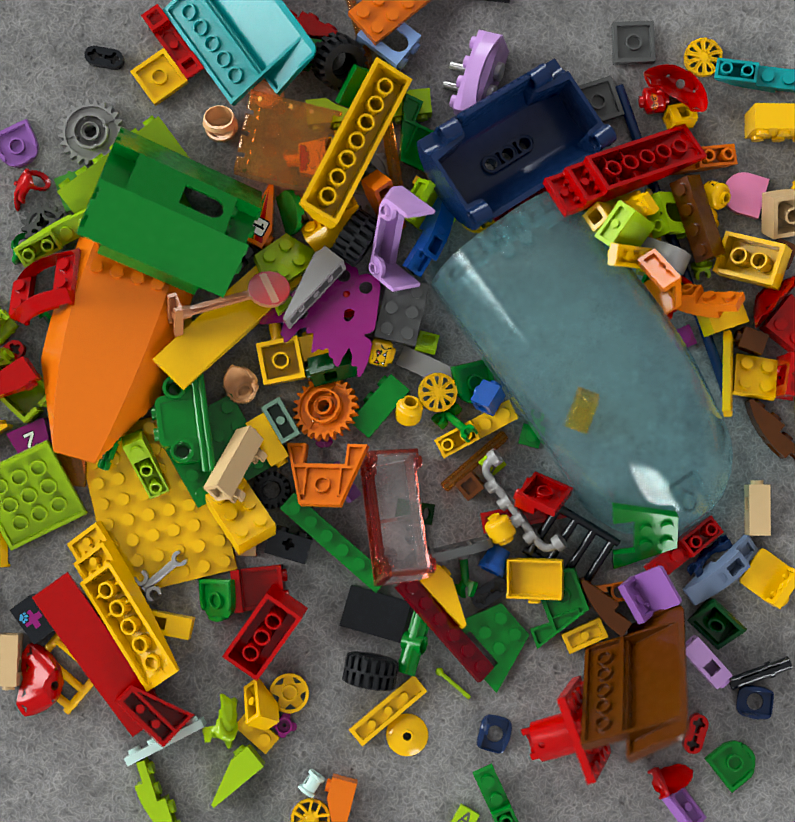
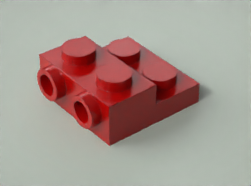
(542, 494)

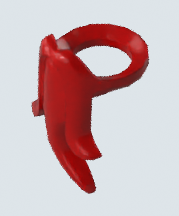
(26, 183)

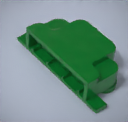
(184, 423)

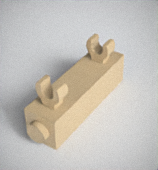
(233, 464)

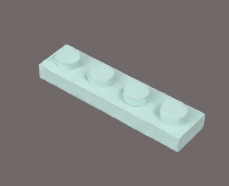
(138, 753)

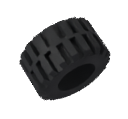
(328, 50)
(355, 237)
(370, 671)

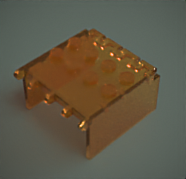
(283, 140)

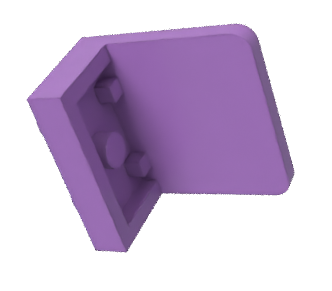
(648, 593)

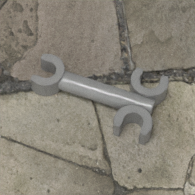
(148, 584)

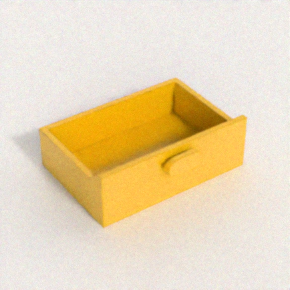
(535, 579)

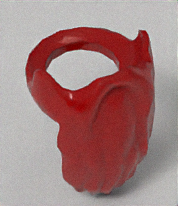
(670, 779)

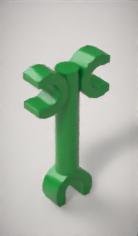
(441, 419)

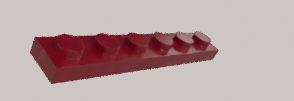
(445, 629)

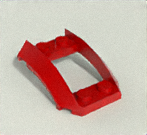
(26, 305)

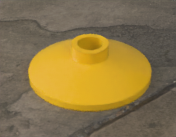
(403, 724)

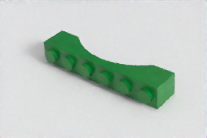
(331, 540)

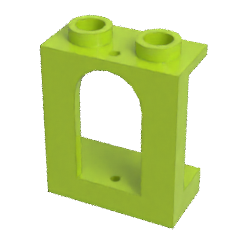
(663, 222)

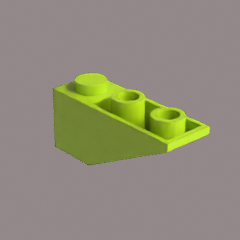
(144, 463)

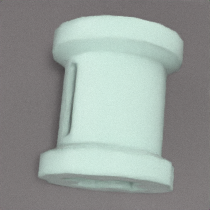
(311, 783)

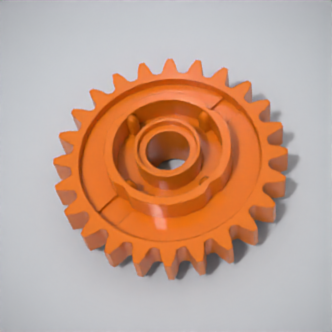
(332, 421)

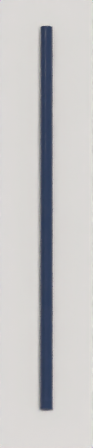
(671, 238)

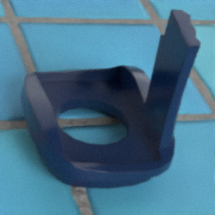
(764, 711)
(494, 720)

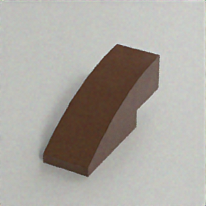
(606, 607)

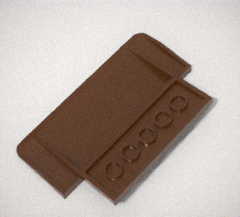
(637, 687)

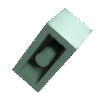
(281, 420)

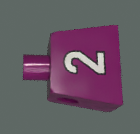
(30, 435)

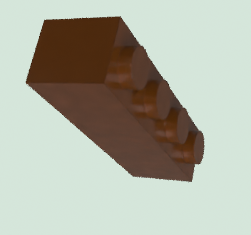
(697, 218)

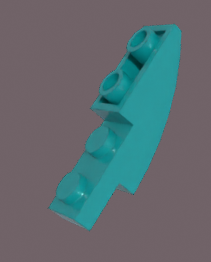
(754, 76)

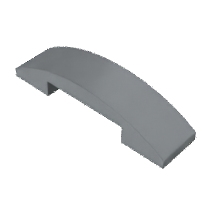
(422, 364)

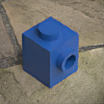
(488, 397)

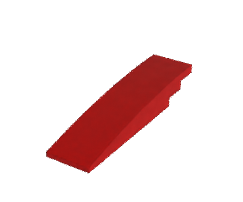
(623, 169)
(89, 643)

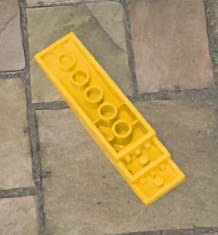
(212, 335)
(122, 606)

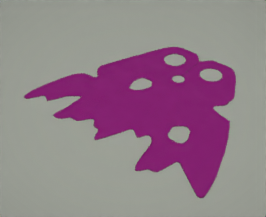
(328, 324)

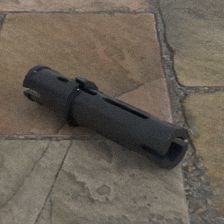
(759, 673)

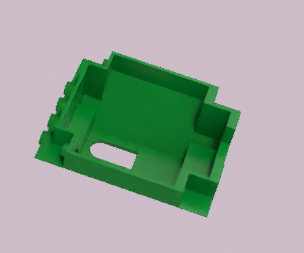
(146, 228)

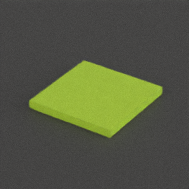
(35, 495)

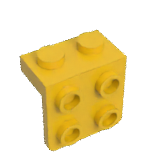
(769, 578)

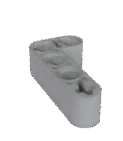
(673, 255)

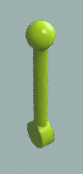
(439, 671)

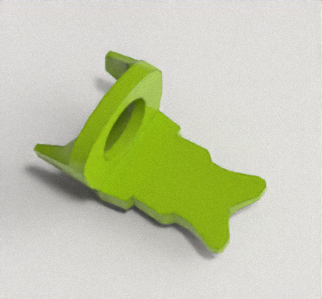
(226, 725)

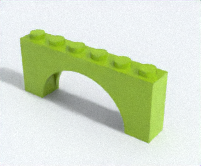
(80, 189)

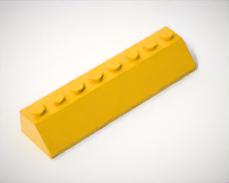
(355, 143)

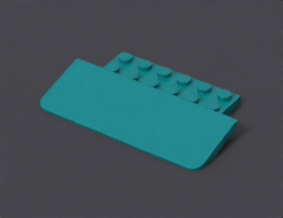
(243, 42)

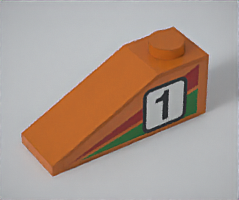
(265, 224)

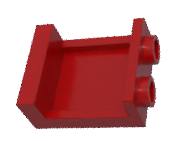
(253, 584)

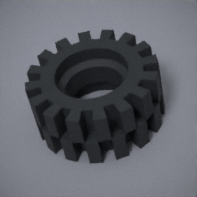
(283, 483)

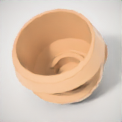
(220, 123)

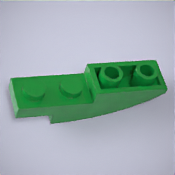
(494, 794)

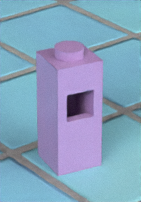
(707, 663)

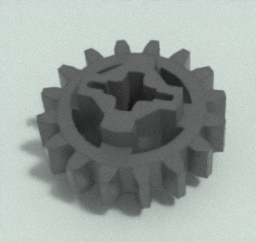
(34, 227)

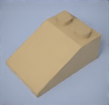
(778, 213)

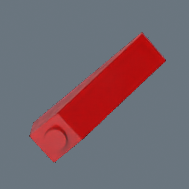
(18, 377)

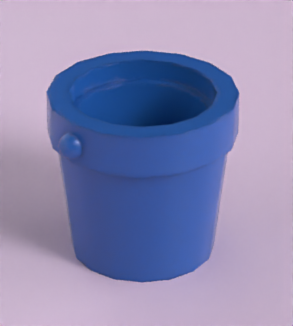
(495, 560)

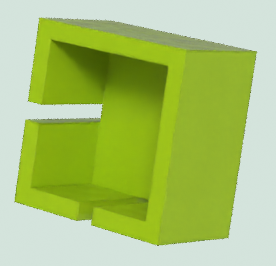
(27, 404)

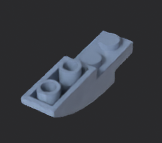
(723, 572)

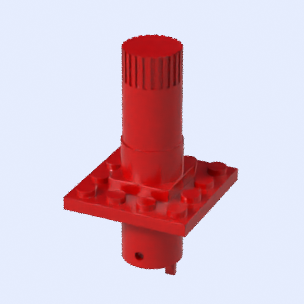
(561, 734)

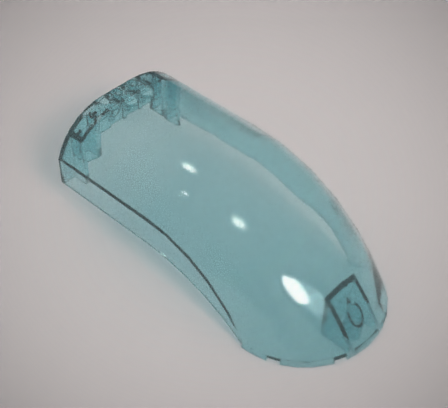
(559, 318)

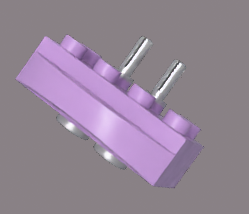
(481, 70)

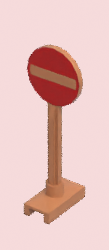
(264, 288)

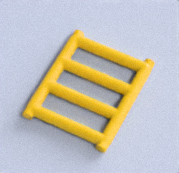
(68, 677)

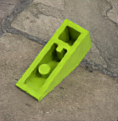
(241, 768)

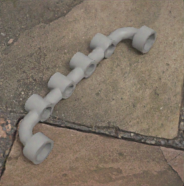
(518, 518)

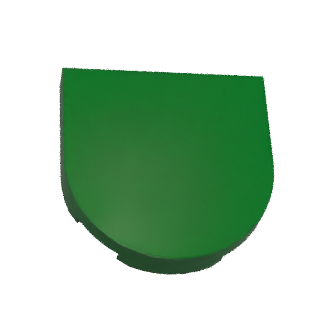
(351, 85)
(290, 211)
(468, 376)
(217, 598)
(732, 763)

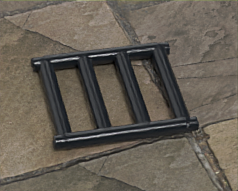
(594, 530)

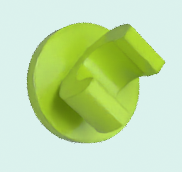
(702, 266)

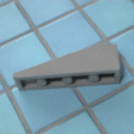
(318, 277)

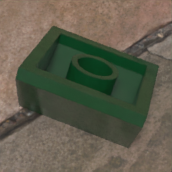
(716, 623)

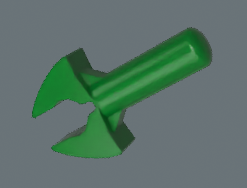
(465, 581)

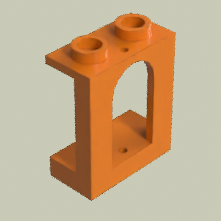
(661, 280)

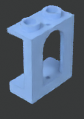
(395, 58)

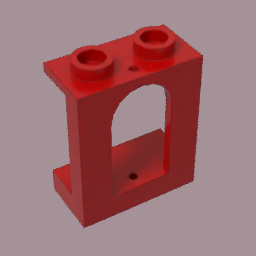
(786, 371)

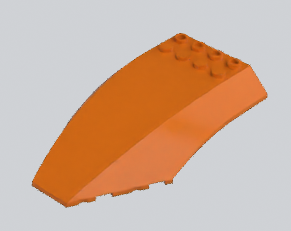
(102, 354)

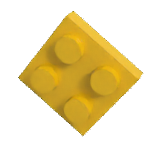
(159, 77)
(754, 377)

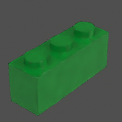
(379, 405)

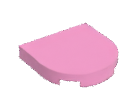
(746, 194)

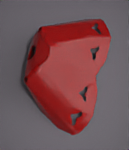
(658, 77)
(770, 296)
(38, 680)

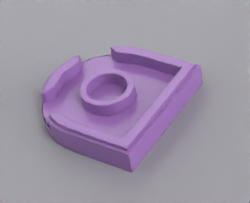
(18, 144)

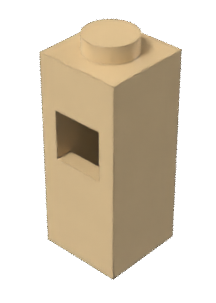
(757, 509)
(10, 660)

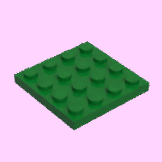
(224, 420)

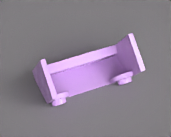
(394, 207)

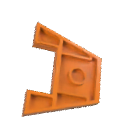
(324, 483)

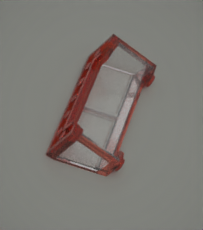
(395, 517)

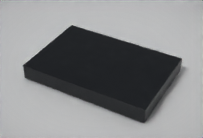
(375, 613)

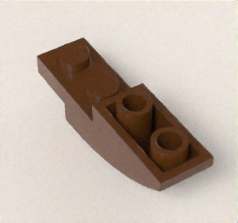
(768, 428)

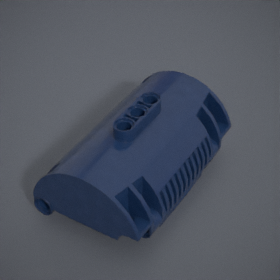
(536, 109)

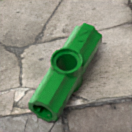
(413, 645)

